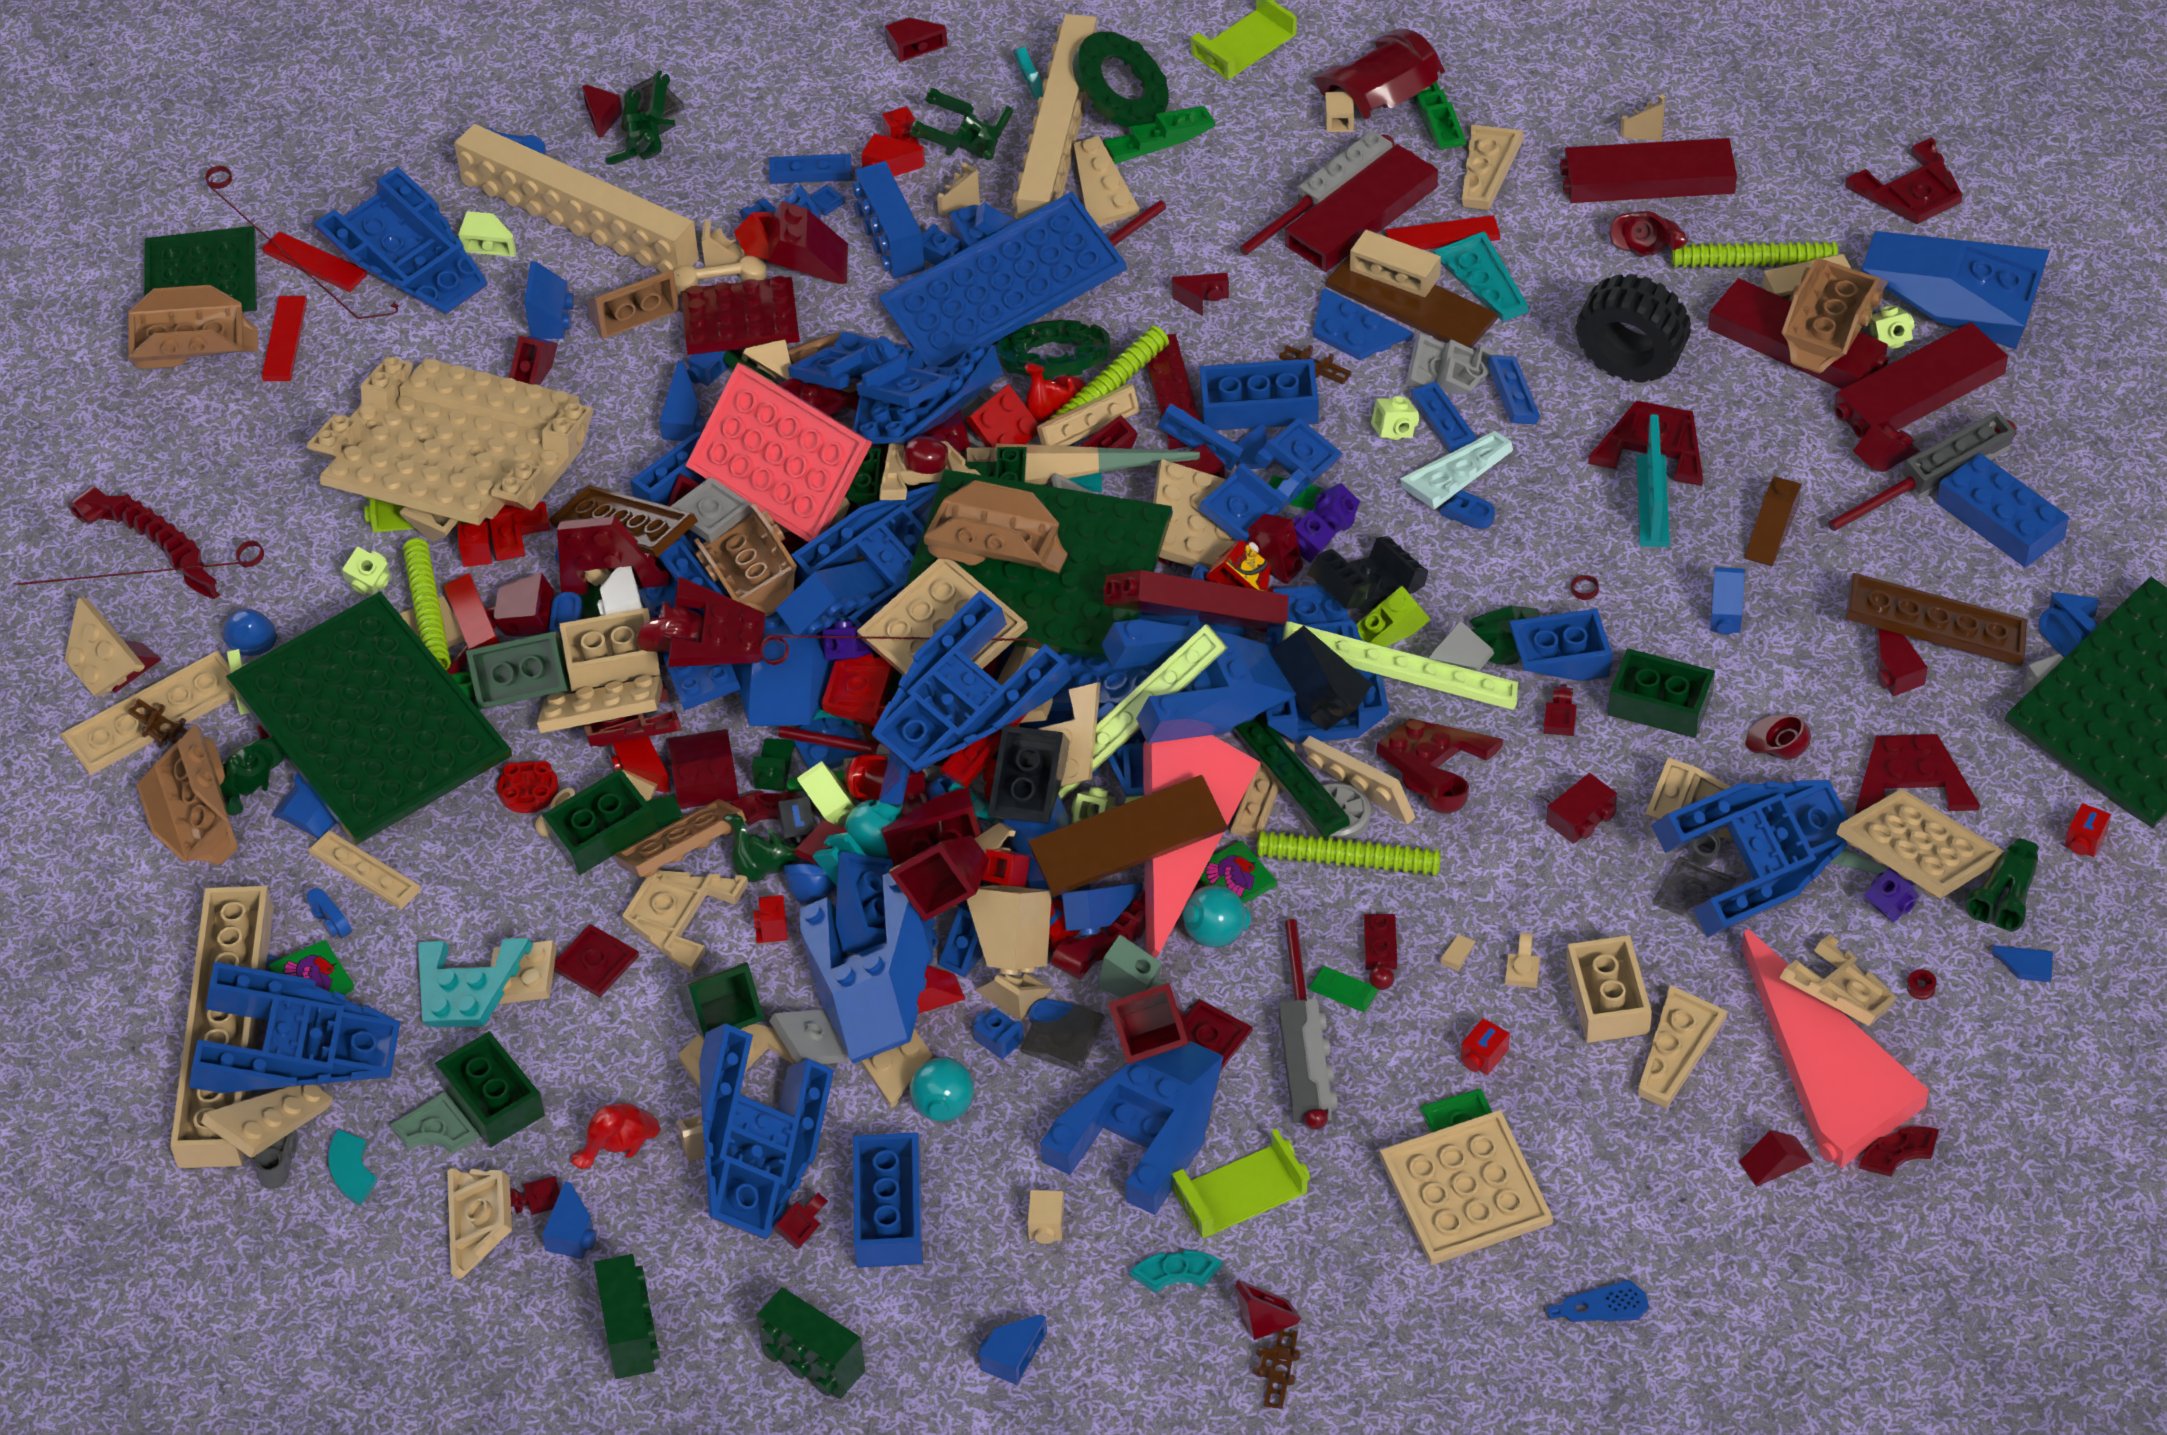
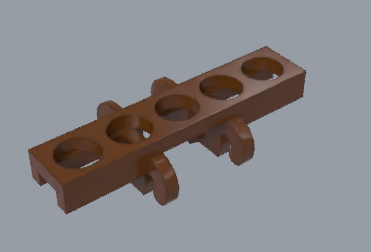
(1322, 367)
(151, 724)
(1279, 1377)

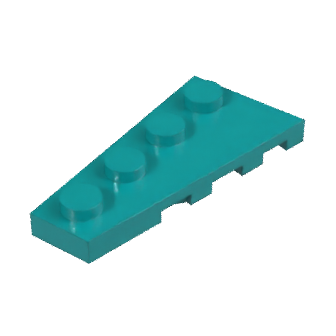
(1484, 275)

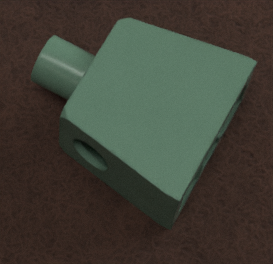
(1128, 969)

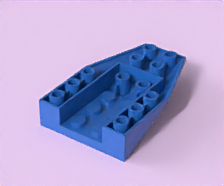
(1960, 280)
(968, 378)

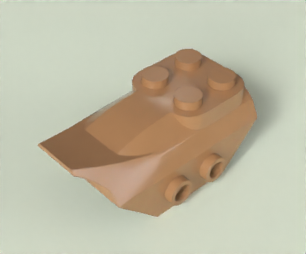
(1829, 313)
(187, 323)
(995, 525)
(751, 562)
(186, 800)

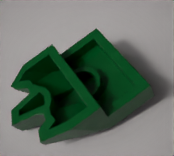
(1496, 632)

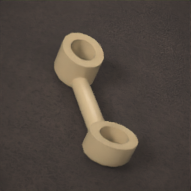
(748, 268)

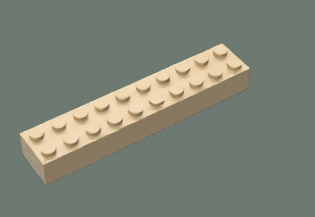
(1057, 123)
(575, 200)
(232, 932)

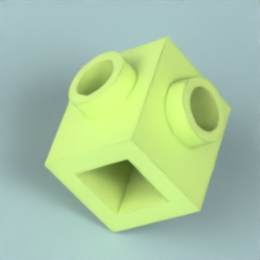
(1892, 326)
(1394, 418)
(366, 571)
(1085, 801)

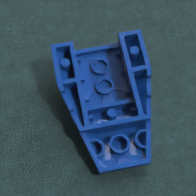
(406, 243)
(1319, 610)
(785, 691)

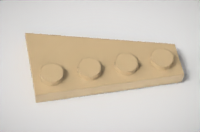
(1488, 163)
(1101, 184)
(1375, 784)
(1680, 1041)
(267, 1118)

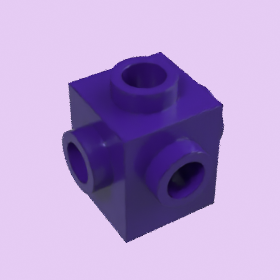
(1337, 507)
(1312, 535)
(844, 647)
(1892, 894)

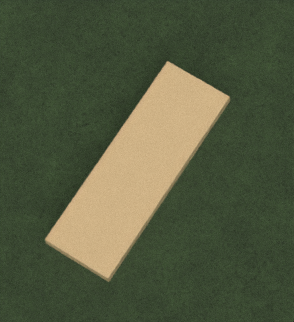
(117, 733)

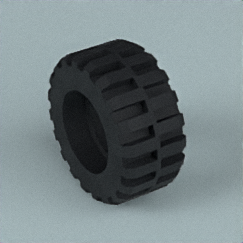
(1643, 306)

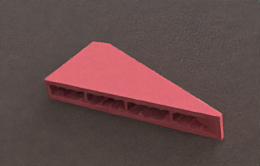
(1174, 875)
(1839, 1072)

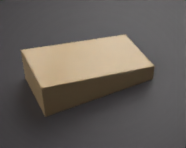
(644, 786)
(1457, 952)

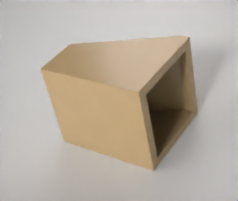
(1012, 926)

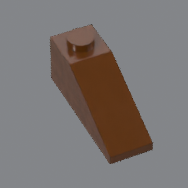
(1773, 520)

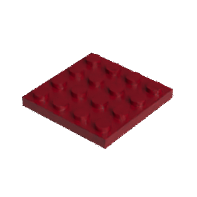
(739, 315)

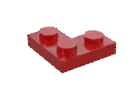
(511, 524)

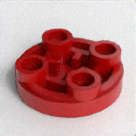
(527, 786)

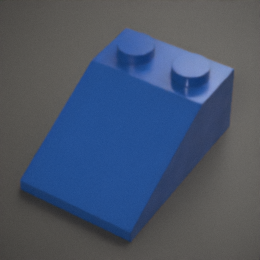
(1564, 645)
(861, 901)

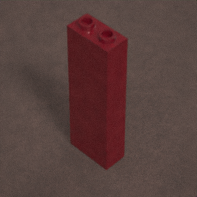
(1649, 170)
(1362, 203)
(1757, 319)
(1921, 381)
(1186, 596)

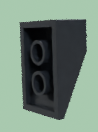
(1321, 679)
(1028, 774)

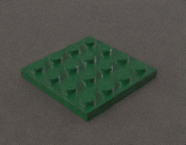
(205, 258)

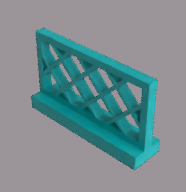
(1652, 491)

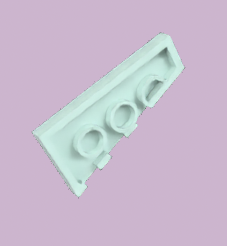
(1451, 473)

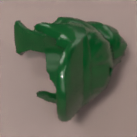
(247, 770)
(758, 856)

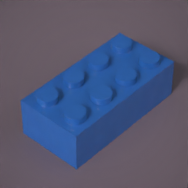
(888, 220)
(1259, 394)
(2002, 510)
(830, 597)
(887, 1200)

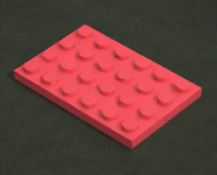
(779, 453)

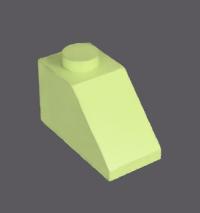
(486, 235)
(827, 793)

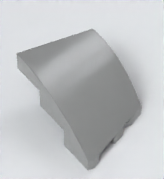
(1450, 364)

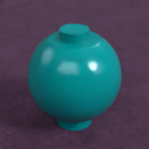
(866, 825)
(1215, 916)
(942, 1089)

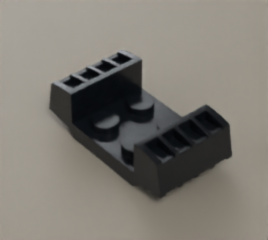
(1370, 579)

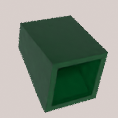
(721, 998)

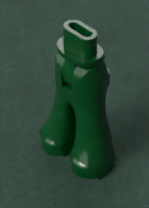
(2015, 871)

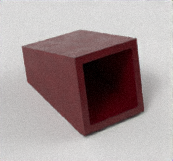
(941, 875)
(1150, 1023)

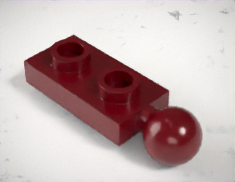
(1380, 949)

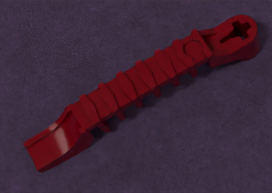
(181, 551)
(1078, 956)

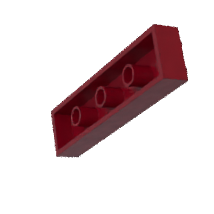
(1171, 384)

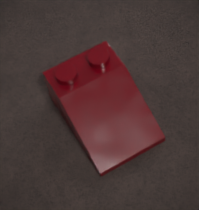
(806, 244)
(703, 768)
(937, 820)

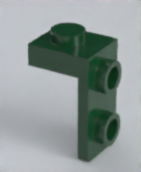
(773, 766)

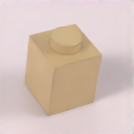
(1339, 112)
(1046, 1216)

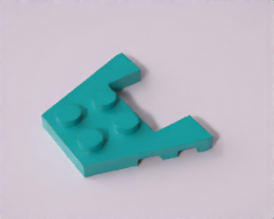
(465, 994)

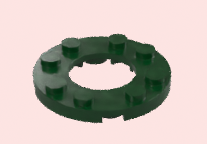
(1089, 78)
(1092, 349)

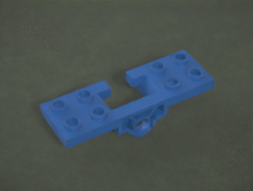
(884, 377)
(1247, 497)
(693, 683)

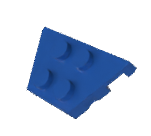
(1355, 327)

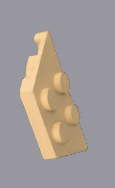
(97, 651)
(895, 1068)
(477, 1215)

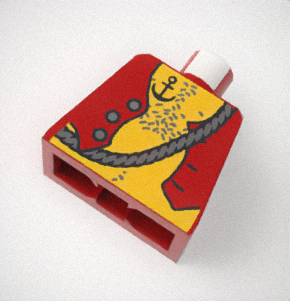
(1241, 567)

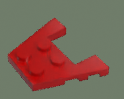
(858, 689)

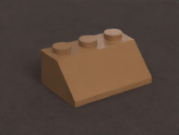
(634, 304)

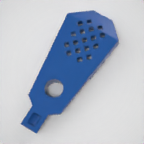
(1598, 1305)

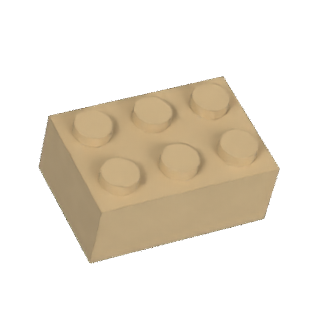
(606, 649)
(1608, 989)

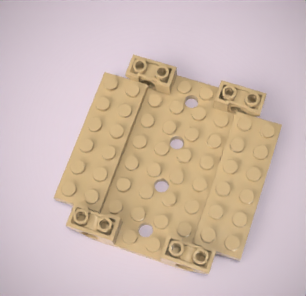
(452, 440)

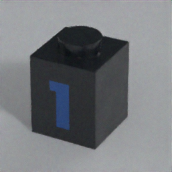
(795, 819)

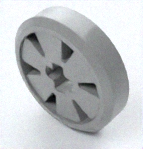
(1354, 805)

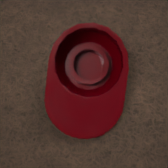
(925, 455)
(1781, 735)
(1447, 803)

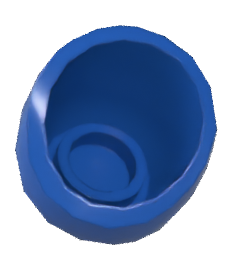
(249, 632)
(808, 882)

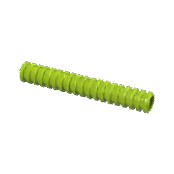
(1751, 254)
(1120, 369)
(426, 599)
(1349, 853)

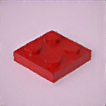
(1003, 420)

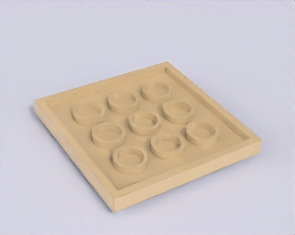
(1191, 534)
(925, 608)
(1920, 843)
(1465, 1187)

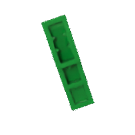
(1439, 117)
(1167, 130)

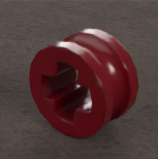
(1921, 993)

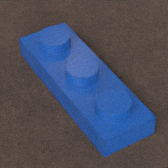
(810, 168)
(1513, 389)
(1442, 416)
(1194, 434)

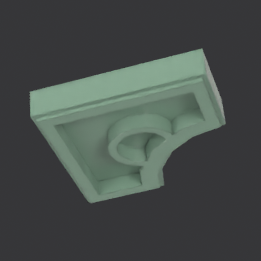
(435, 1123)

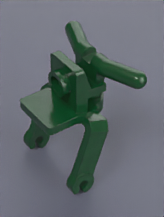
(642, 127)
(972, 133)

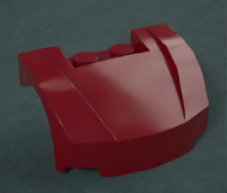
(1386, 75)

